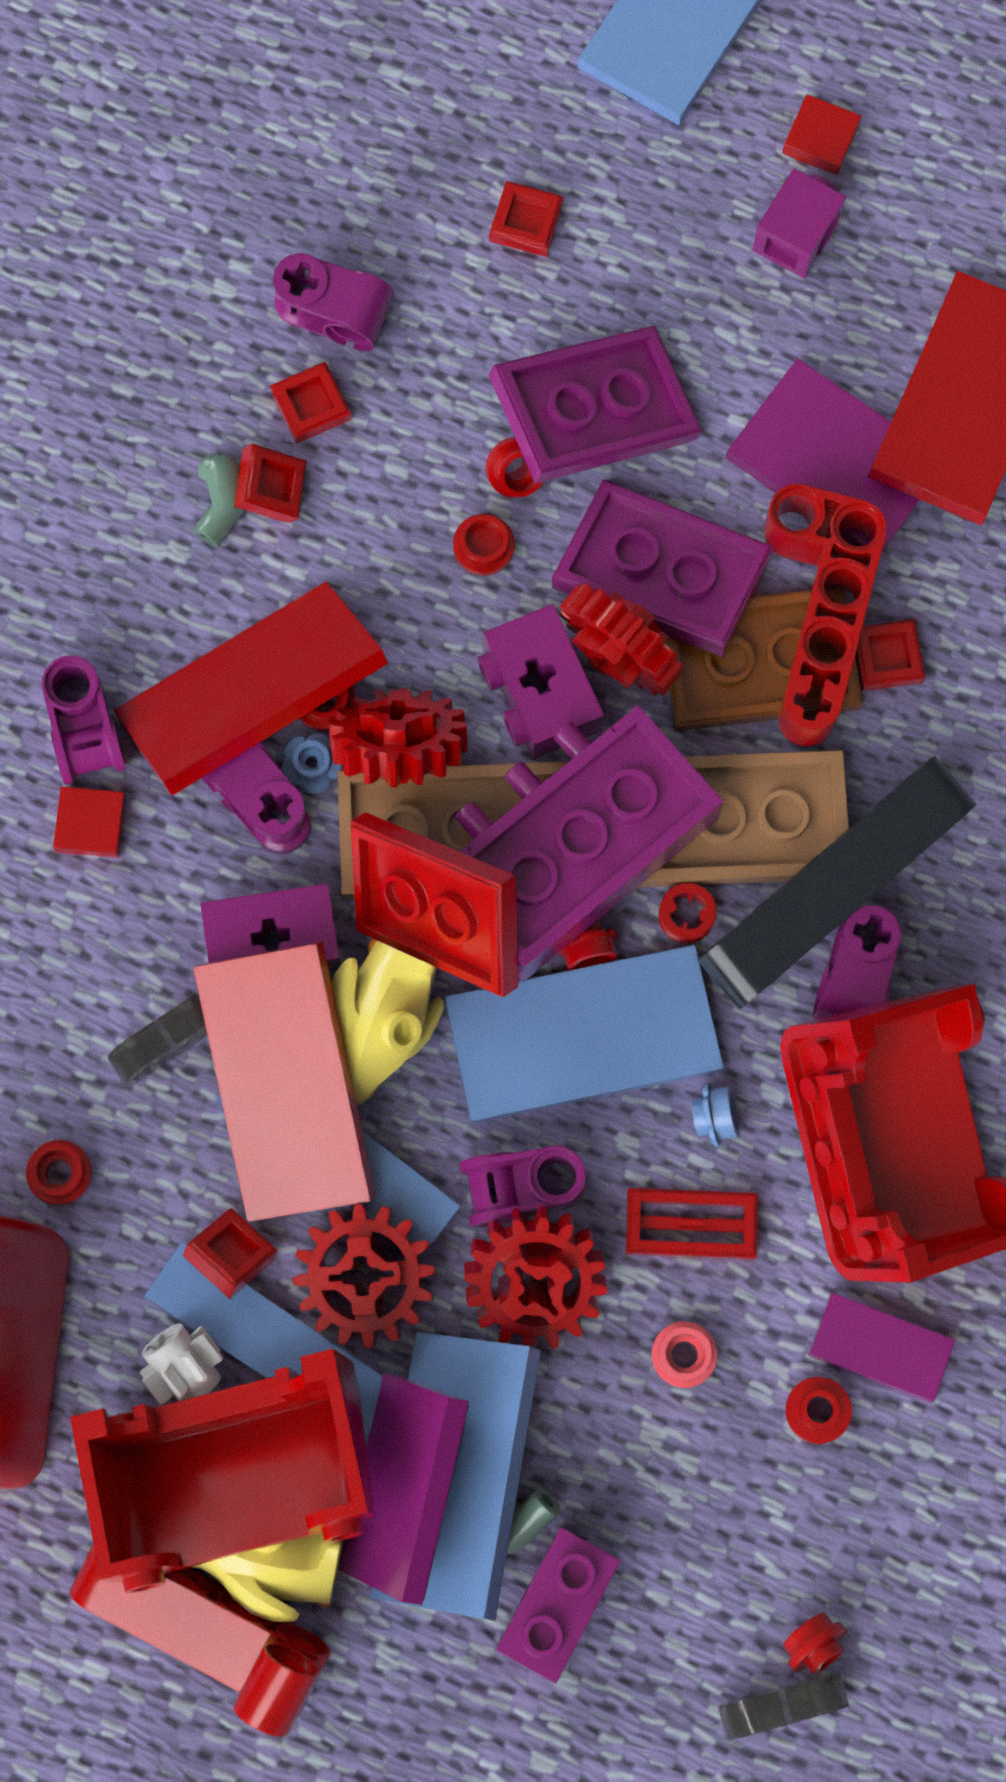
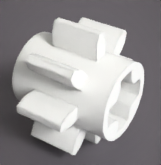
(181, 1364)

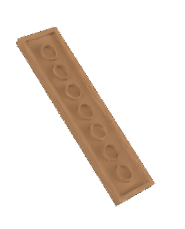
(770, 826)

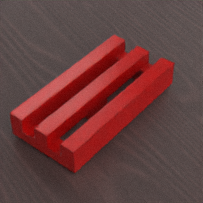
(747, 1225)

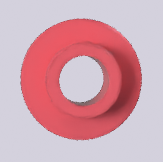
(705, 1354)

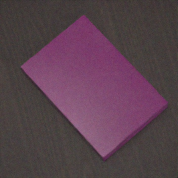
(594, 403)
(820, 439)
(669, 562)
(411, 1474)

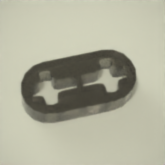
(159, 1042)
(783, 1705)

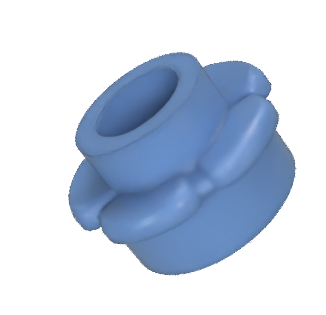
(299, 774)
(716, 1114)

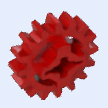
(620, 639)
(398, 737)
(542, 1251)
(365, 1307)

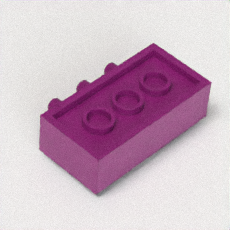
(590, 830)

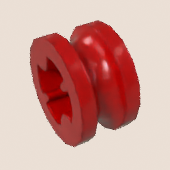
(705, 918)

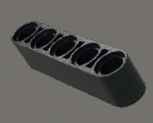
(837, 882)

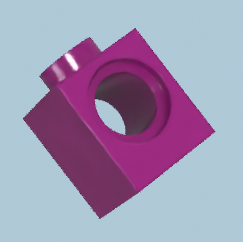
(799, 222)

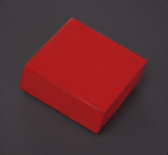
(821, 134)
(526, 218)
(310, 402)
(270, 483)
(889, 655)
(89, 822)
(230, 1253)

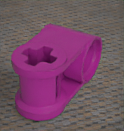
(339, 304)
(84, 730)
(254, 789)
(853, 975)
(518, 1183)

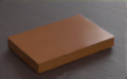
(755, 668)

